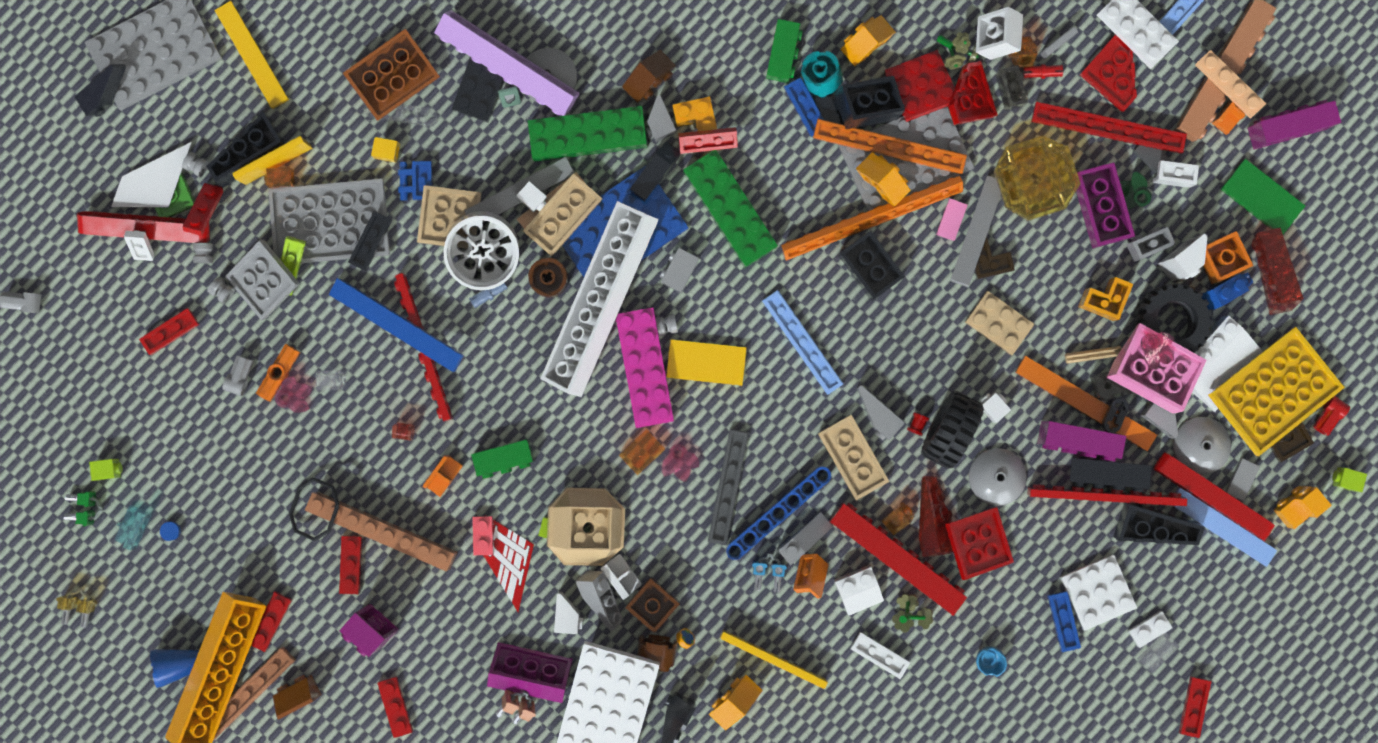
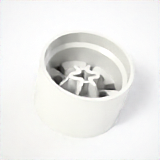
(465, 275)

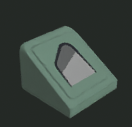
(509, 96)

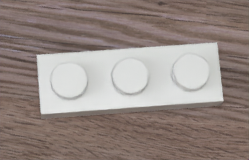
(880, 655)

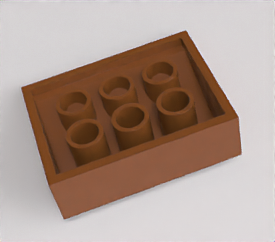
(391, 74)

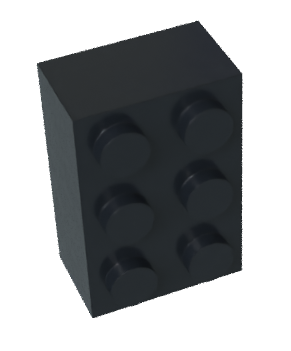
(869, 102)
(871, 265)

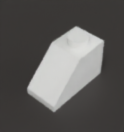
(566, 616)

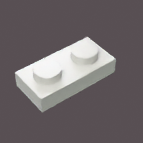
(139, 245)
(1150, 629)

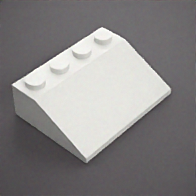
(1226, 353)

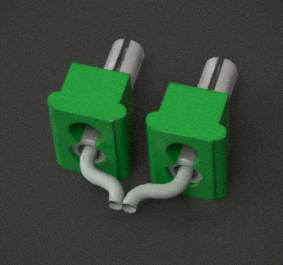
(87, 499)

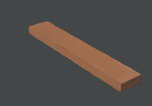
(255, 687)

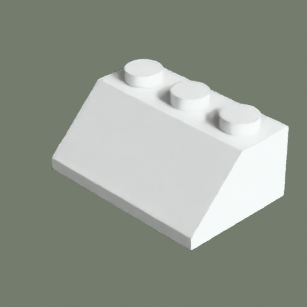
(1185, 259)

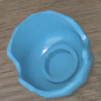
(991, 661)

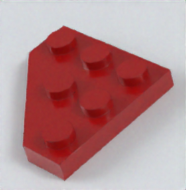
(1113, 73)
(972, 96)

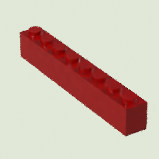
(897, 558)

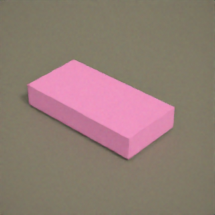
(951, 219)

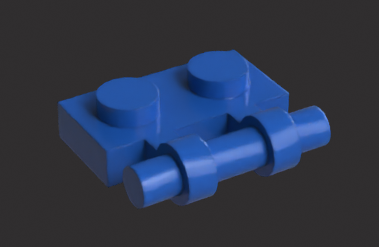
(421, 175)

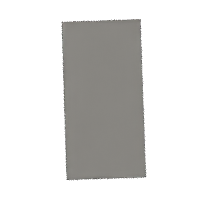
(1059, 42)
(1242, 479)

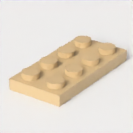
(562, 215)
(853, 457)

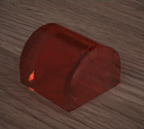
(403, 431)

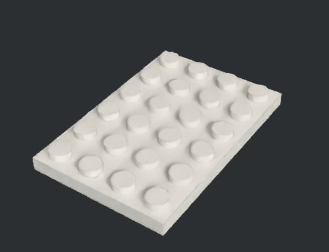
(608, 696)

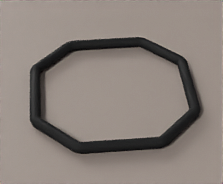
(333, 515)

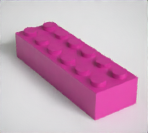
(644, 367)

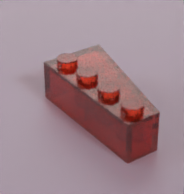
(1276, 271)

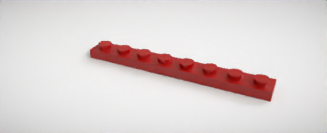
(1109, 127)
(431, 373)
(1098, 494)

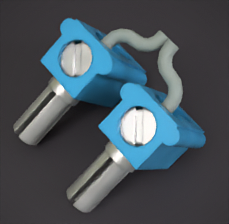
(777, 571)

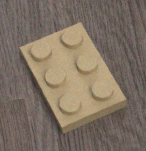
(999, 323)

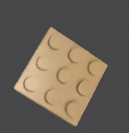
(441, 210)

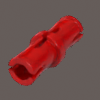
(1043, 71)

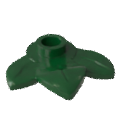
(1133, 188)

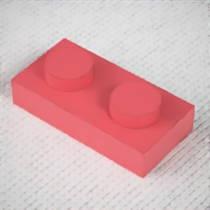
(483, 535)

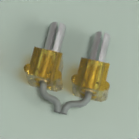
(84, 606)

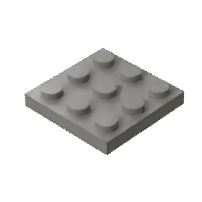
(262, 279)

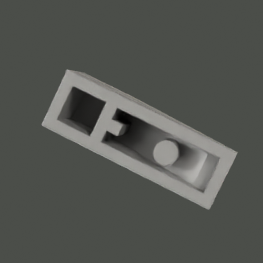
(881, 418)
(804, 538)

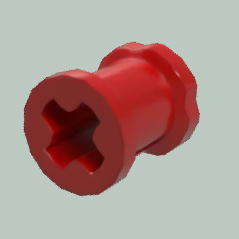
(917, 424)

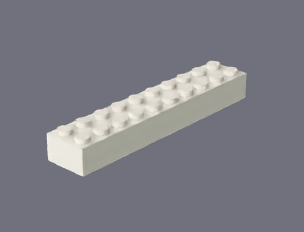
(599, 299)

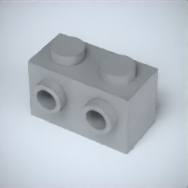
(1154, 242)

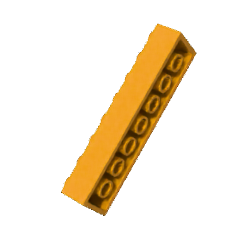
(216, 669)

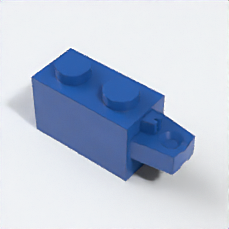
(1227, 290)

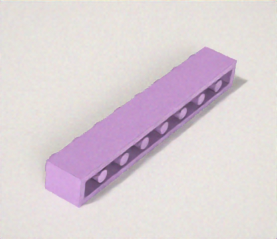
(506, 62)

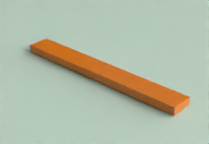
(890, 146)
(1082, 401)

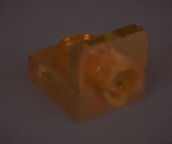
(898, 518)

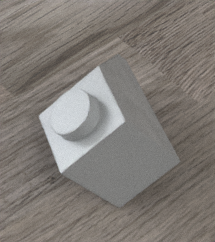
(659, 122)
(1161, 419)

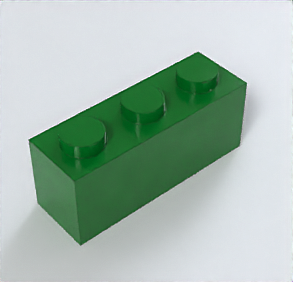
(784, 51)
(503, 458)

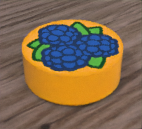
(685, 638)

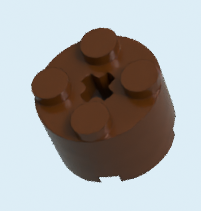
(545, 267)
(658, 649)

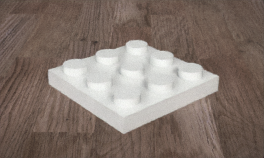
(1098, 592)

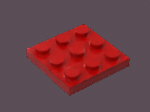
(922, 85)
(979, 543)

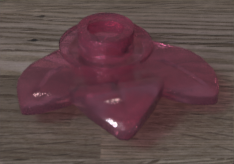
(1159, 349)
(296, 395)
(679, 466)

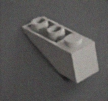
(598, 595)

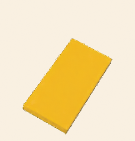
(272, 160)
(706, 362)

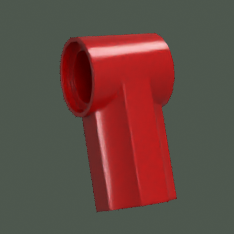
(1333, 412)

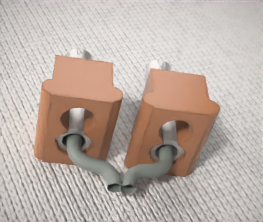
(511, 703)

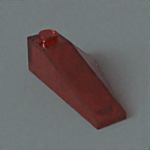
(933, 517)

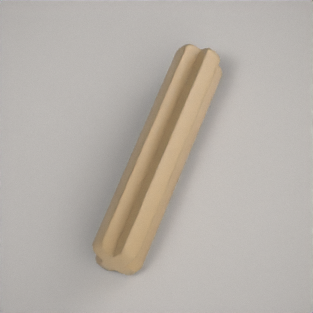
(1092, 354)

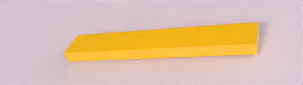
(251, 55)
(773, 659)

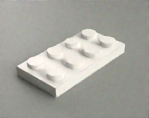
(1138, 30)

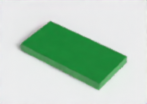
(1262, 197)

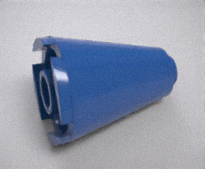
(171, 665)

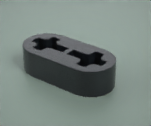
(1119, 417)

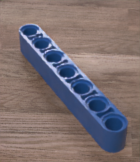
(782, 503)

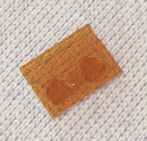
(642, 452)

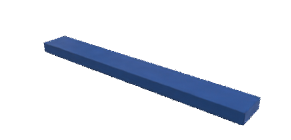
(396, 325)

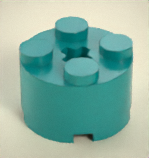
(822, 73)

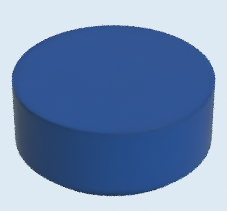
(170, 531)

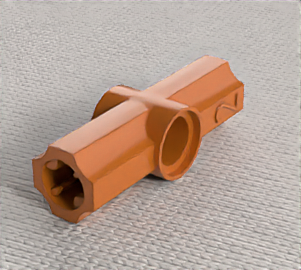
(271, 383)

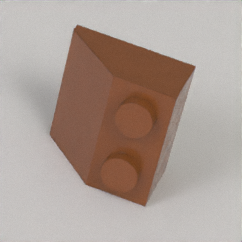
(295, 696)

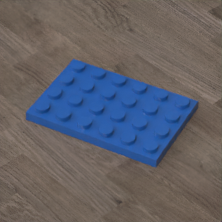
(587, 236)

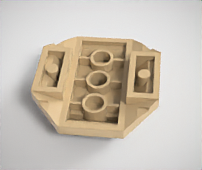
(566, 522)

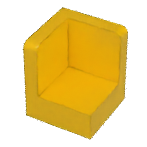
(385, 149)

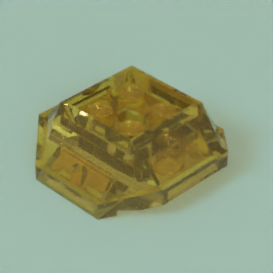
(1052, 166)

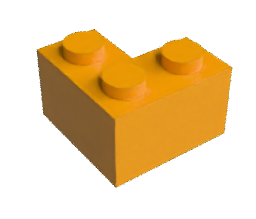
(868, 38)
(695, 112)
(884, 178)
(1107, 304)
(1301, 505)
(735, 702)

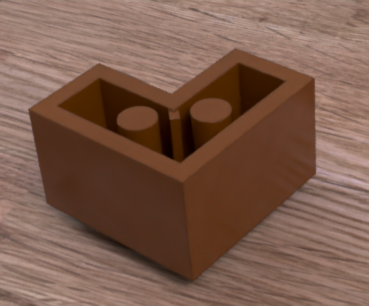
(649, 75)

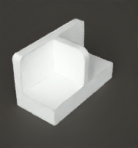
(1176, 174)
(621, 576)

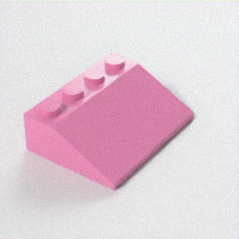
(1169, 384)

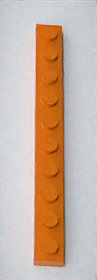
(872, 218)

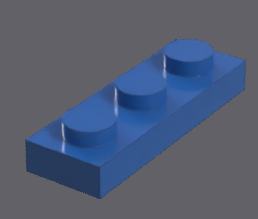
(803, 104)
(1064, 621)

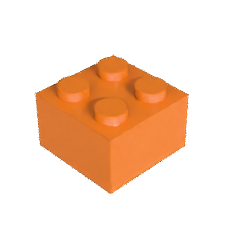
(1226, 258)

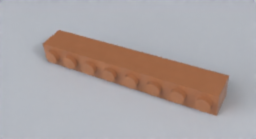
(1234, 54)
(382, 531)

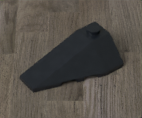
(677, 717)

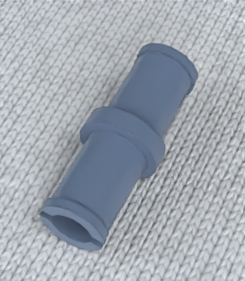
(485, 295)

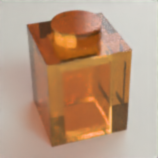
(279, 177)

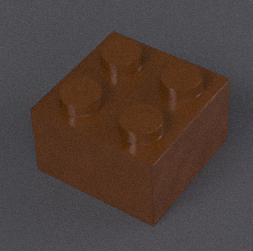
(652, 604)

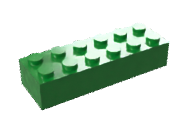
(587, 134)
(730, 208)

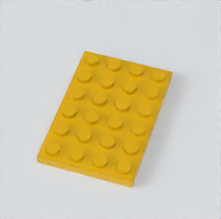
(1276, 391)

